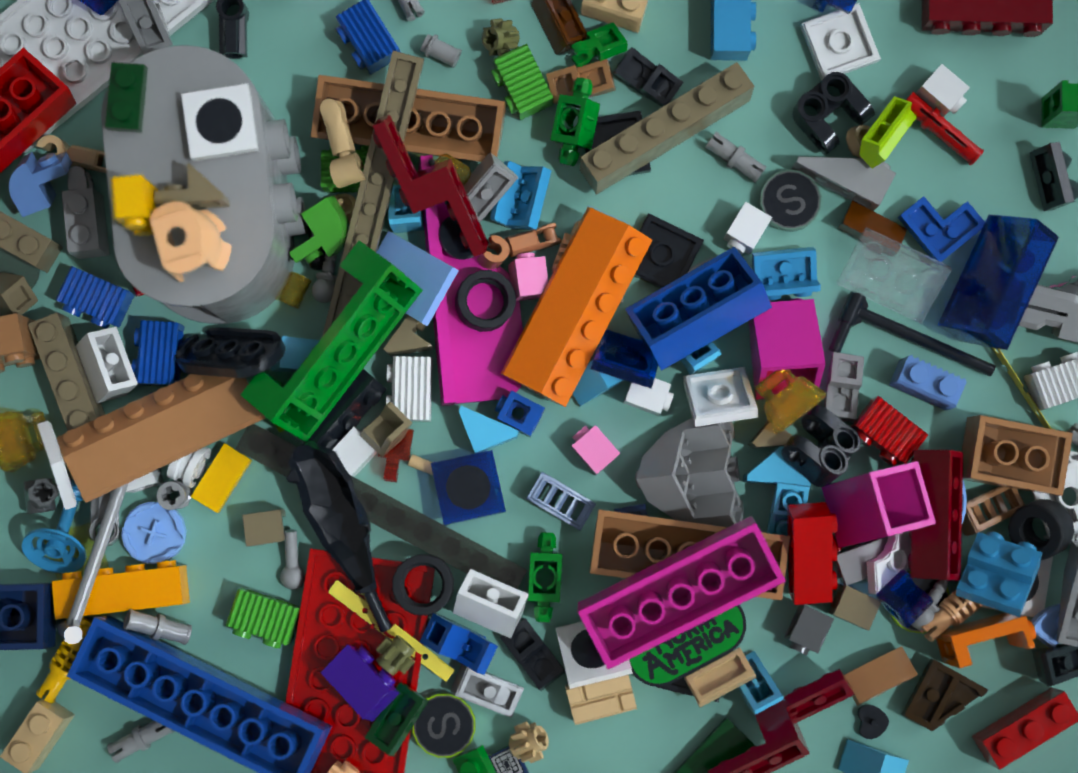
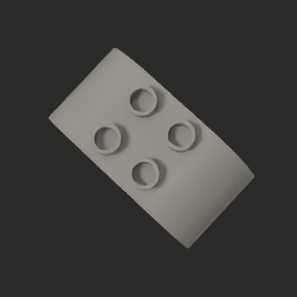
(262, 204)

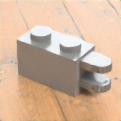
(84, 216)

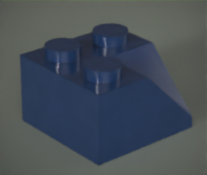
(27, 616)

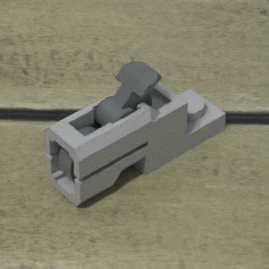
(1054, 308)

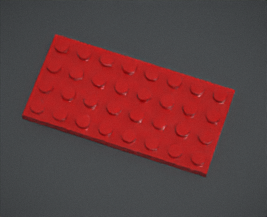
(323, 633)

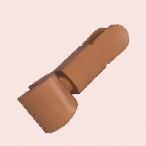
(517, 244)

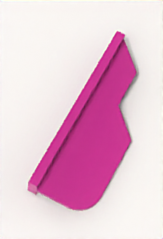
(469, 359)

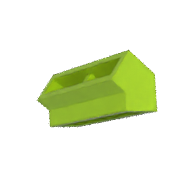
(886, 131)

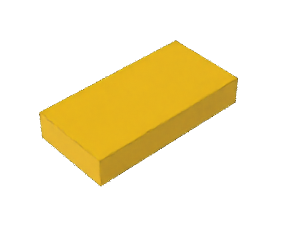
(221, 478)

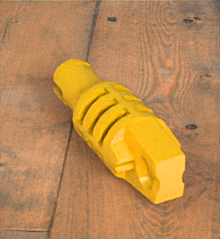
(60, 665)

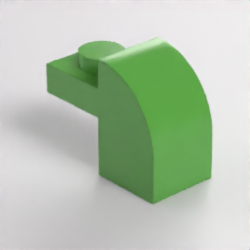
(330, 229)

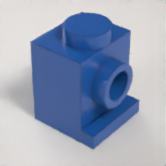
(532, 411)

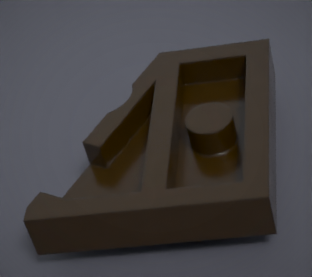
(940, 695)

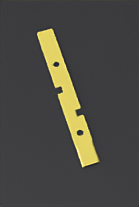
(1019, 385)
(357, 604)

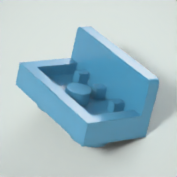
(524, 199)
(787, 272)

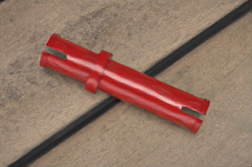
(969, 152)

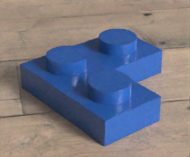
(940, 236)

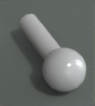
(292, 575)

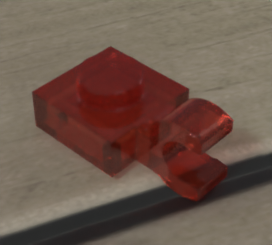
(399, 453)

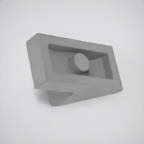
(146, 24)

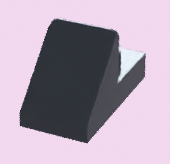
(1056, 664)

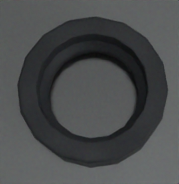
(506, 290)
(405, 601)

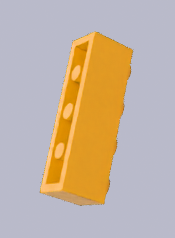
(124, 591)

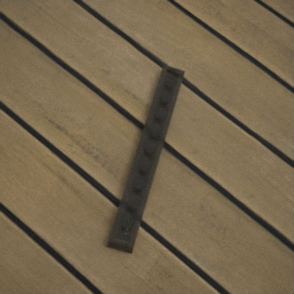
(394, 515)

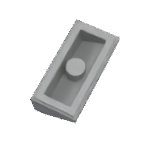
(488, 184)

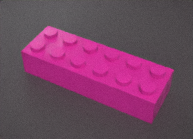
(680, 592)

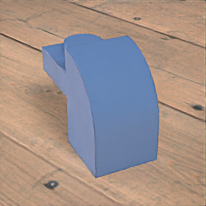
(30, 181)

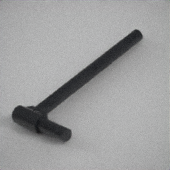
(856, 311)

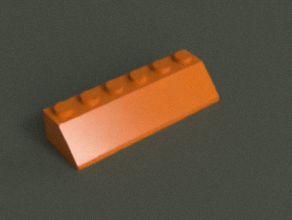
(576, 306)

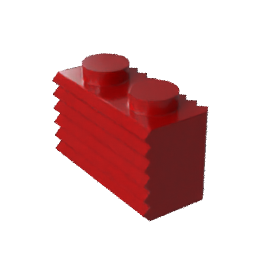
(888, 432)

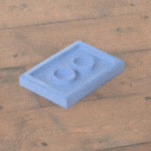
(424, 270)

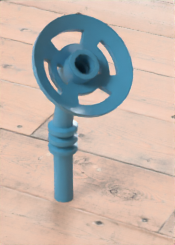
(57, 543)

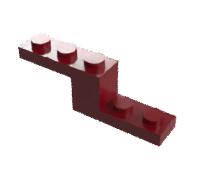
(430, 185)
(781, 729)

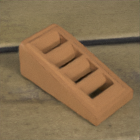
(974, 519)

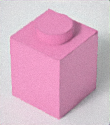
(528, 276)
(594, 448)

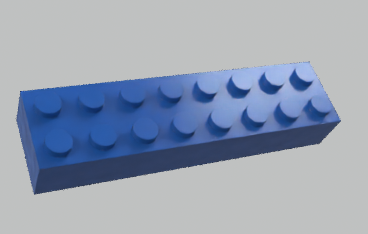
(197, 700)

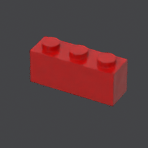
(811, 553)
(1026, 728)

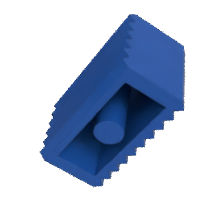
(367, 36)
(95, 297)
(156, 352)

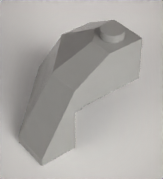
(693, 474)

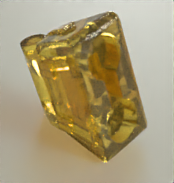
(789, 403)
(16, 441)

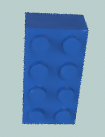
(698, 308)

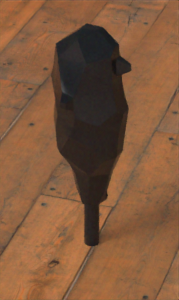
(337, 518)

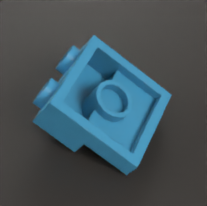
(999, 573)

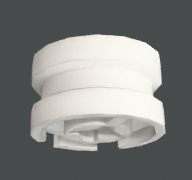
(189, 467)

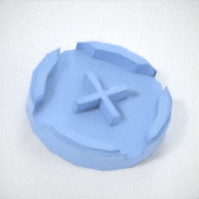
(153, 533)

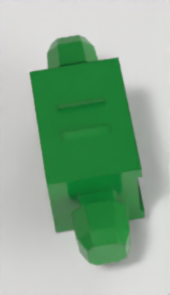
(564, 119)
(543, 611)

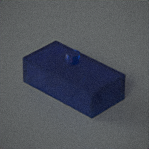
(998, 281)

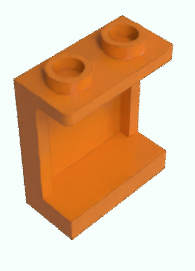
(954, 640)

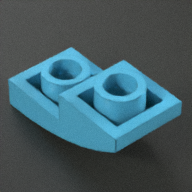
(785, 495)

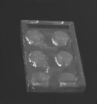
(894, 275)

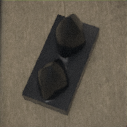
(1051, 175)

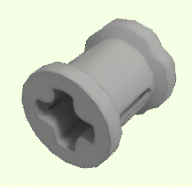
(168, 488)

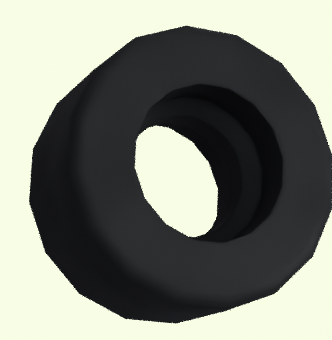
(1055, 517)

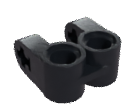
(850, 100)
(830, 457)

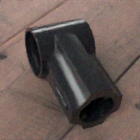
(232, 29)

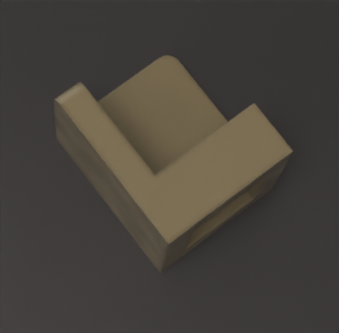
(15, 294)
(386, 429)
(264, 527)
(854, 607)

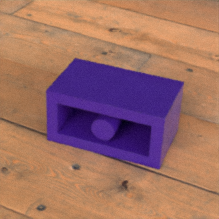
(361, 682)

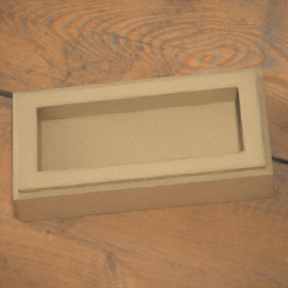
(720, 677)

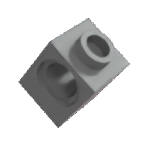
(808, 629)

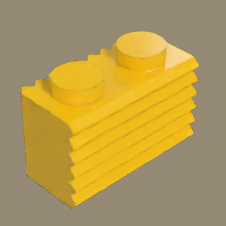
(133, 203)

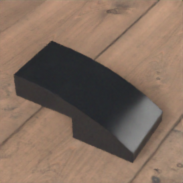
(647, 78)
(533, 655)

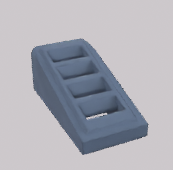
(537, 489)

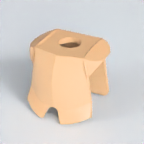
(201, 242)

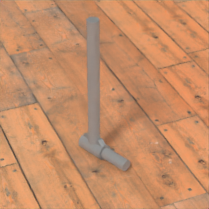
(69, 629)

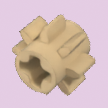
(528, 742)

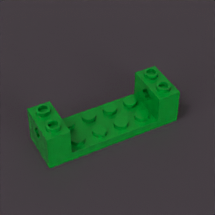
(341, 351)

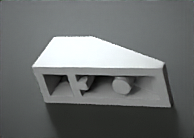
(849, 178)
(1068, 615)

